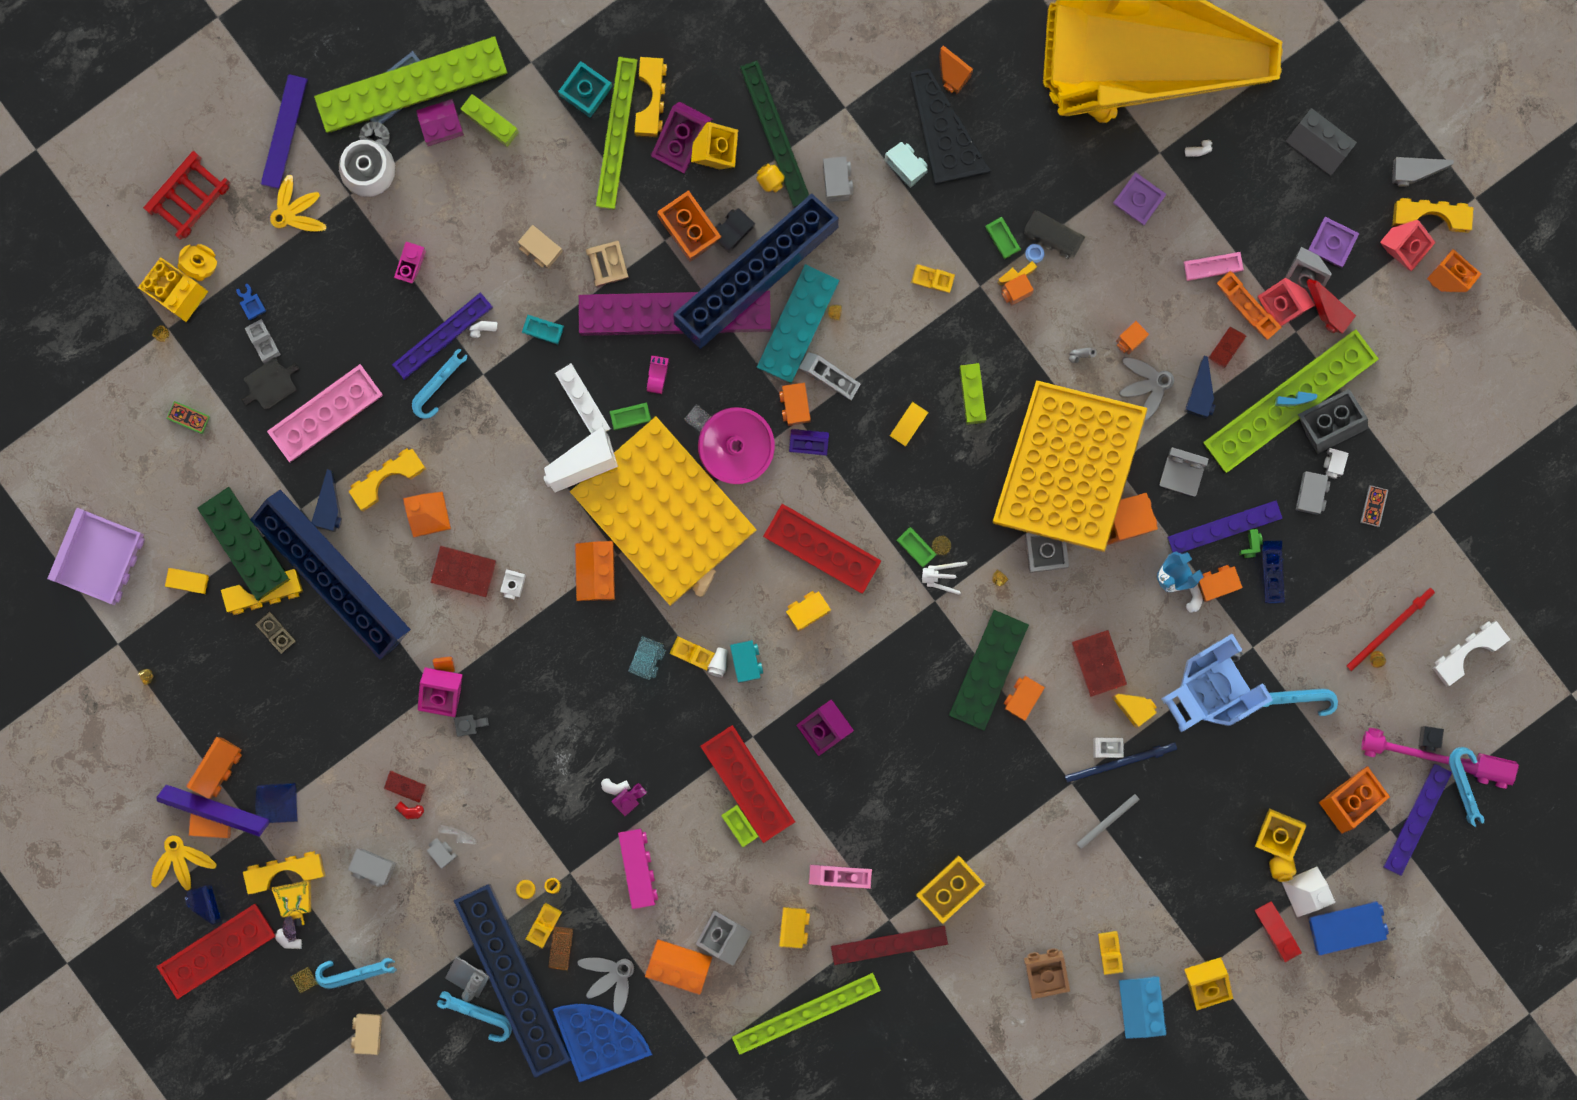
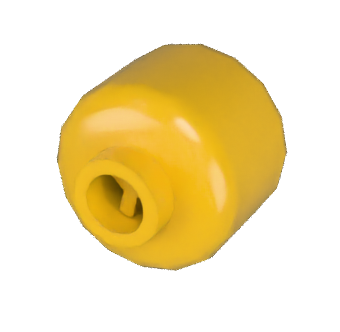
(770, 178)
(1282, 869)

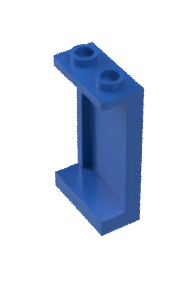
(1348, 928)

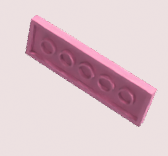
(325, 413)

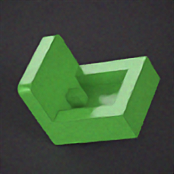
(1255, 541)

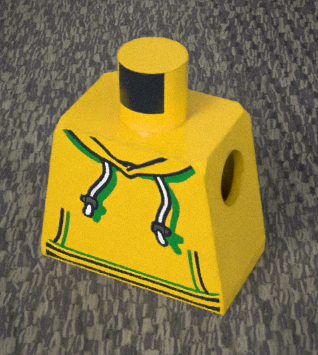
(294, 900)

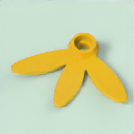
(299, 205)
(180, 867)

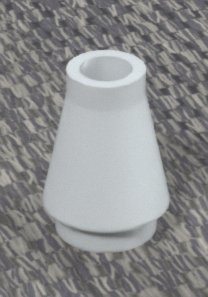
(718, 663)

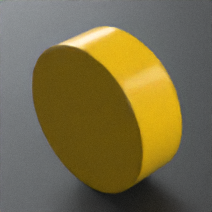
(525, 889)

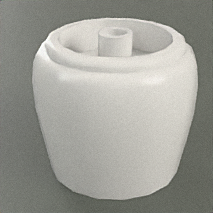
(366, 168)

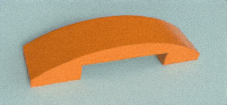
(1248, 306)

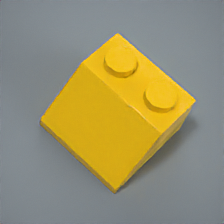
(715, 146)
(807, 611)
(1135, 708)
(1280, 834)
(793, 927)
(1208, 983)

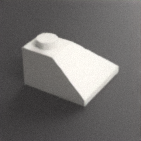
(1308, 892)

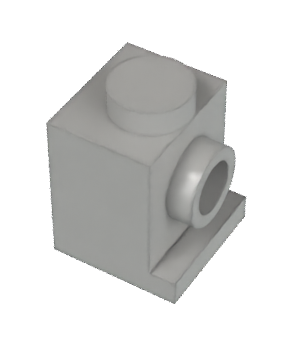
(441, 853)

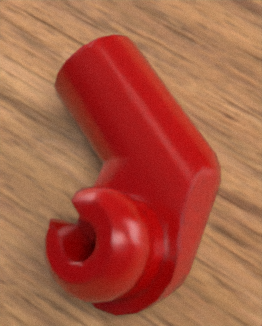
(409, 813)

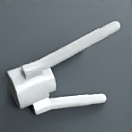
(930, 576)

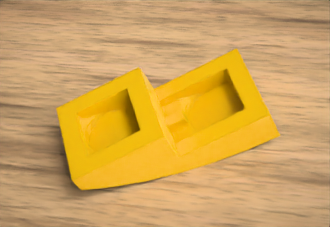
(1012, 273)
(932, 278)
(909, 424)
(186, 580)
(692, 653)
(543, 925)
(1110, 952)

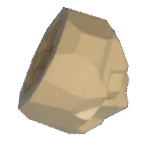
(702, 585)

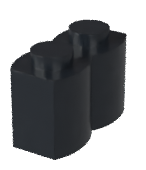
(734, 229)

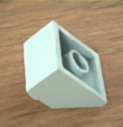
(906, 163)

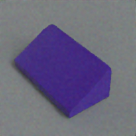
(808, 442)

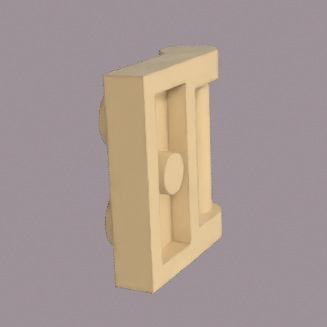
(613, 260)

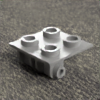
(467, 978)

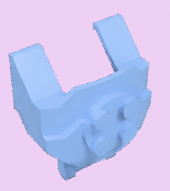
(1215, 689)

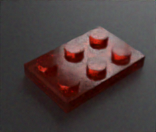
(463, 571)
(1099, 663)

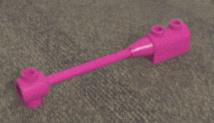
(1487, 767)

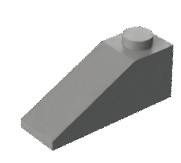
(1411, 170)
(829, 375)

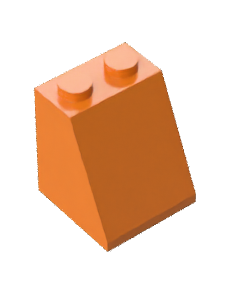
(1133, 519)

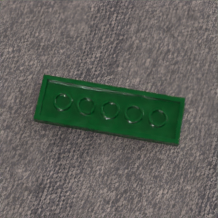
(243, 543)
(988, 670)

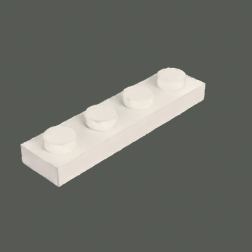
(581, 399)

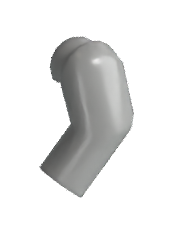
(1081, 353)

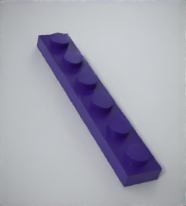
(1225, 527)
(1417, 819)

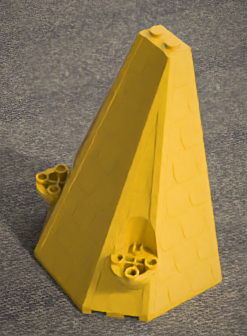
(1149, 52)

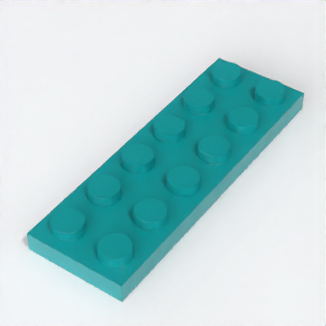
(798, 324)

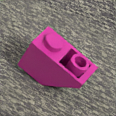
(410, 262)

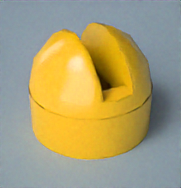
(550, 883)

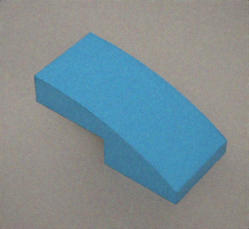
(1300, 399)

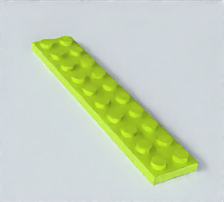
(410, 84)
(1266, 420)

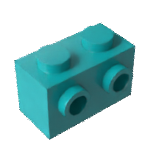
(745, 661)

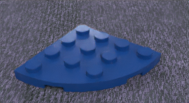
(598, 1039)

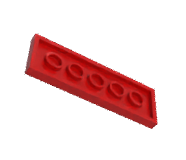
(822, 548)
(747, 784)
(216, 951)

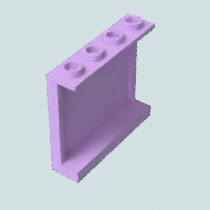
(96, 556)

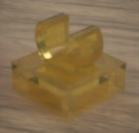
(304, 980)

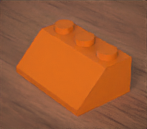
(688, 226)
(595, 571)
(215, 768)
(678, 966)

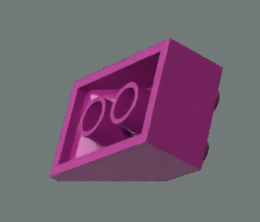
(678, 135)

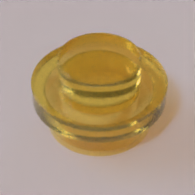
(941, 545)

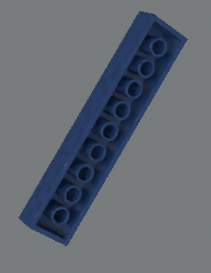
(756, 271)
(330, 574)
(512, 980)

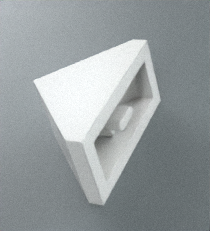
(1108, 748)

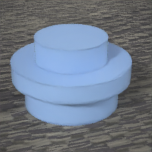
(1034, 253)

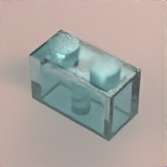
(646, 658)

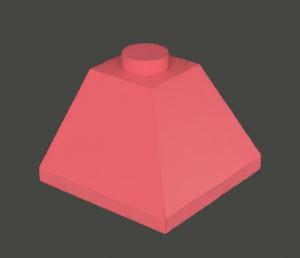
(1408, 243)
(1286, 301)

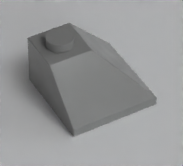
(1308, 266)

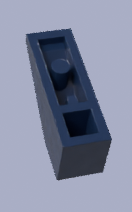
(1201, 395)
(327, 509)

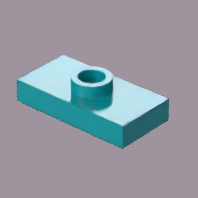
(542, 329)

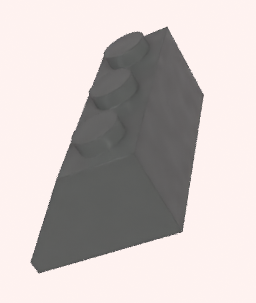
(1320, 142)
(1333, 421)

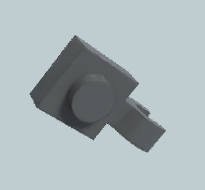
(467, 725)

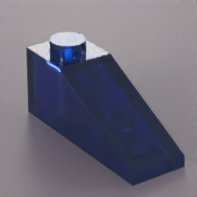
(1273, 571)

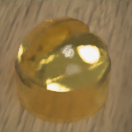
(835, 312)
(160, 333)
(999, 578)
(1377, 659)
(146, 676)

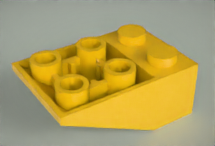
(173, 289)

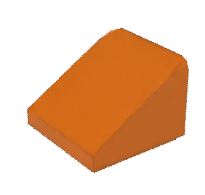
(444, 664)

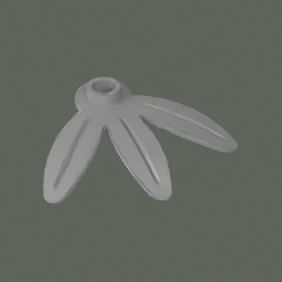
(1142, 387)
(615, 974)

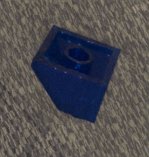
(277, 802)
(204, 903)

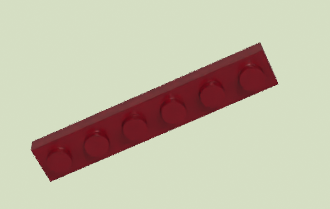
(889, 945)

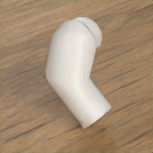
(1199, 151)
(482, 326)
(1196, 600)
(612, 788)
(283, 941)

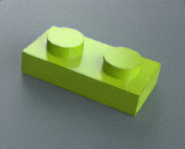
(740, 826)

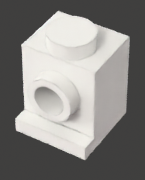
(1335, 463)
(516, 577)

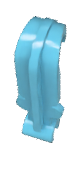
(435, 382)
(1306, 696)
(1463, 784)
(353, 975)
(478, 1013)

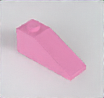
(840, 876)

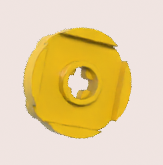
(194, 270)

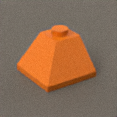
(953, 71)
(1454, 274)
(427, 513)

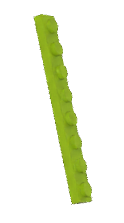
(616, 133)
(806, 1013)

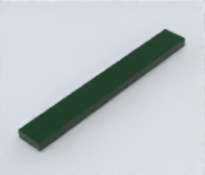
(774, 132)

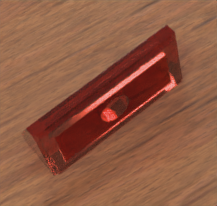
(1227, 347)
(405, 786)

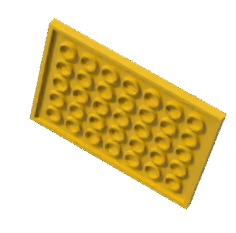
(1070, 466)
(664, 511)

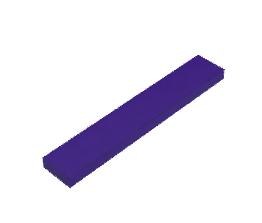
(284, 131)
(442, 336)
(212, 810)

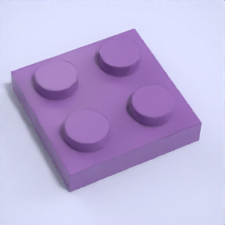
(1139, 199)
(1333, 242)

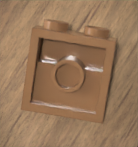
(1046, 973)

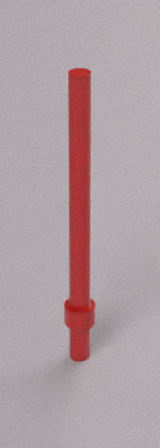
(1418, 603)

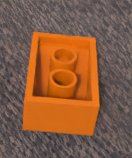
(1354, 800)

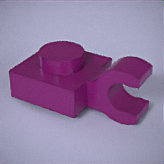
(627, 801)

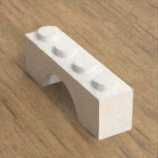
(1451, 667)

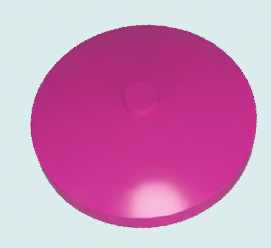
(736, 445)

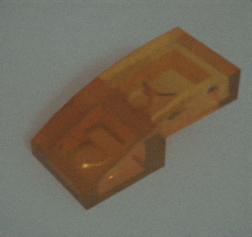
(560, 948)

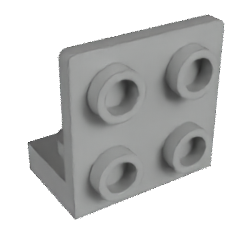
(1183, 471)

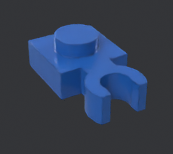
(252, 304)

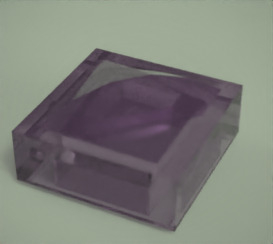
(289, 929)

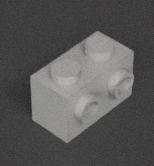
(1312, 493)

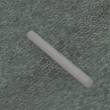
(1108, 821)

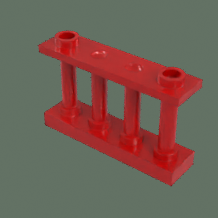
(168, 191)

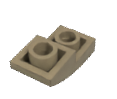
(275, 632)

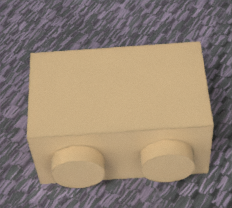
(540, 247)
(367, 1034)

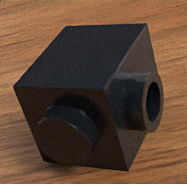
(1431, 738)

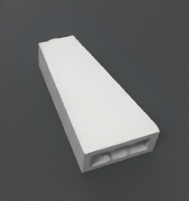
(583, 461)

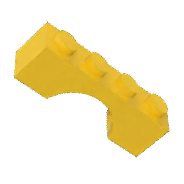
(647, 121)
(1457, 218)
(366, 492)
(237, 598)
(308, 868)

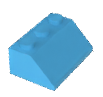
(1142, 1007)

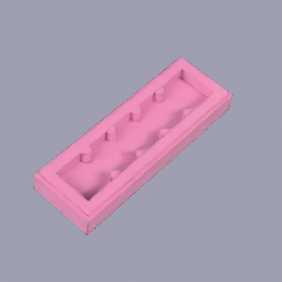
(1213, 266)

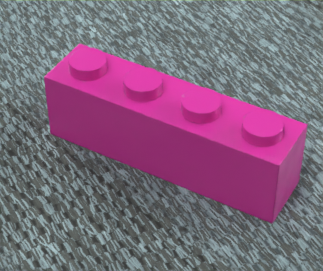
(636, 868)

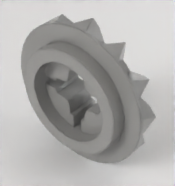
(379, 129)

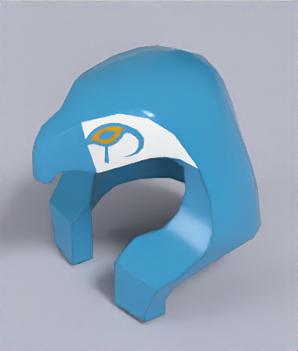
(1176, 573)

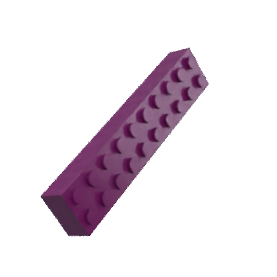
(654, 314)

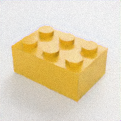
(950, 889)

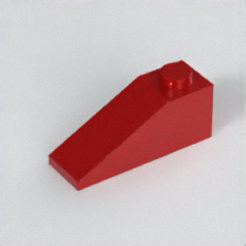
(1330, 309)
(1278, 932)

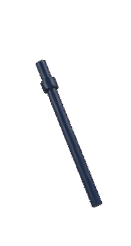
(1156, 752)

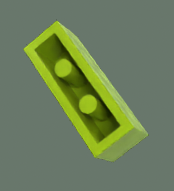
(489, 120)
(972, 393)

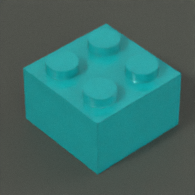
(585, 89)

